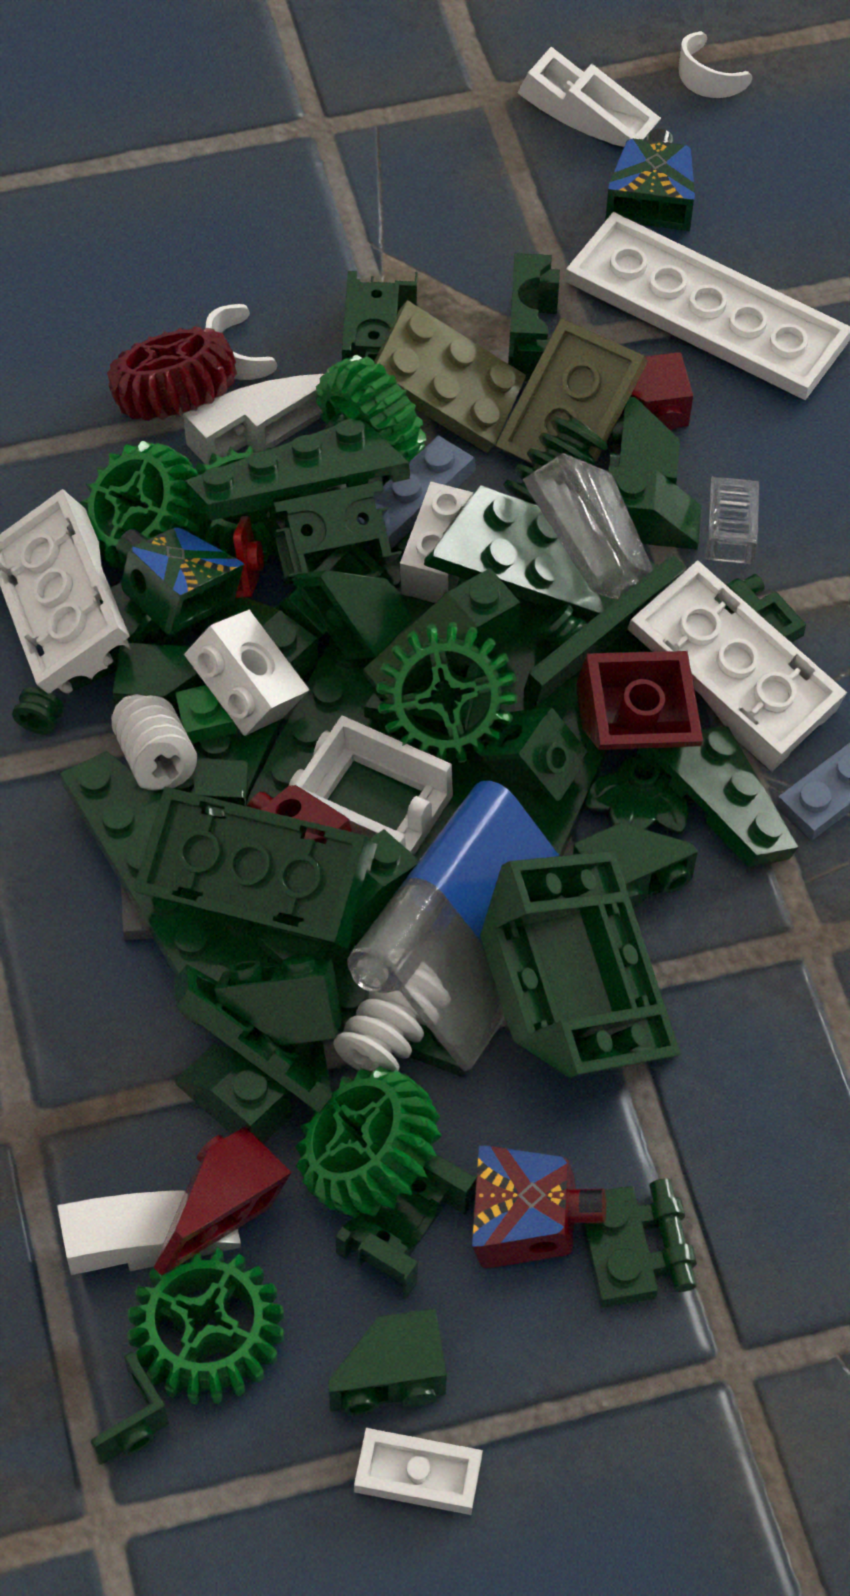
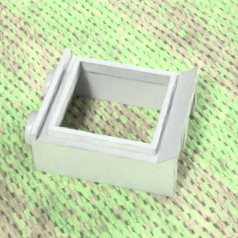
(356, 742)

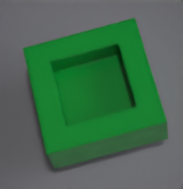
(203, 715)

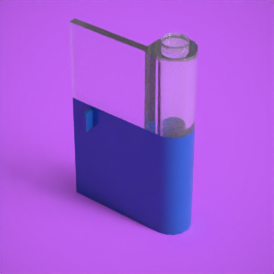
(432, 925)

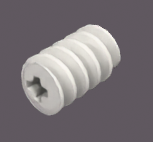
(153, 741)
(379, 1032)

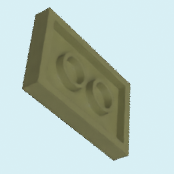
(450, 376)
(575, 376)

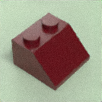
(638, 700)

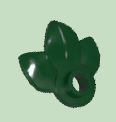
(638, 800)

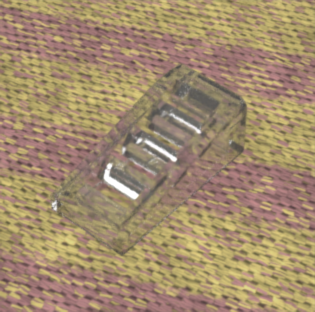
(732, 545)

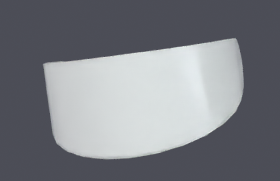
(706, 80)
(246, 367)

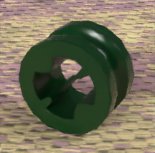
(560, 627)
(37, 710)

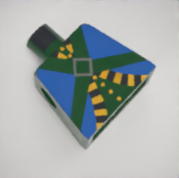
(653, 183)
(177, 577)

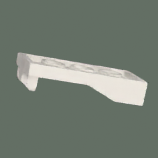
(56, 591)
(740, 664)

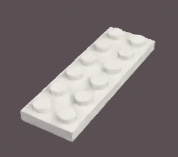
(709, 305)

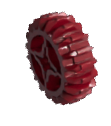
(172, 373)

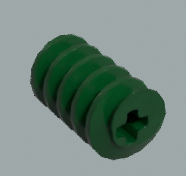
(571, 439)

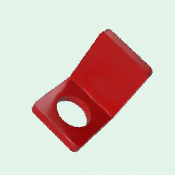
(249, 553)

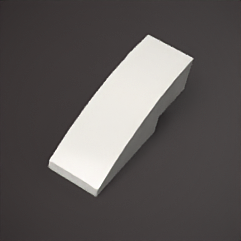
(586, 100)
(253, 415)
(123, 1230)

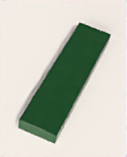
(599, 632)

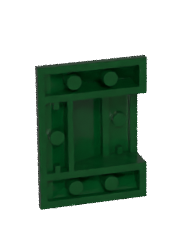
(574, 965)

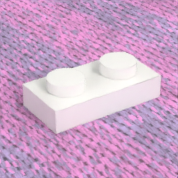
(418, 1471)

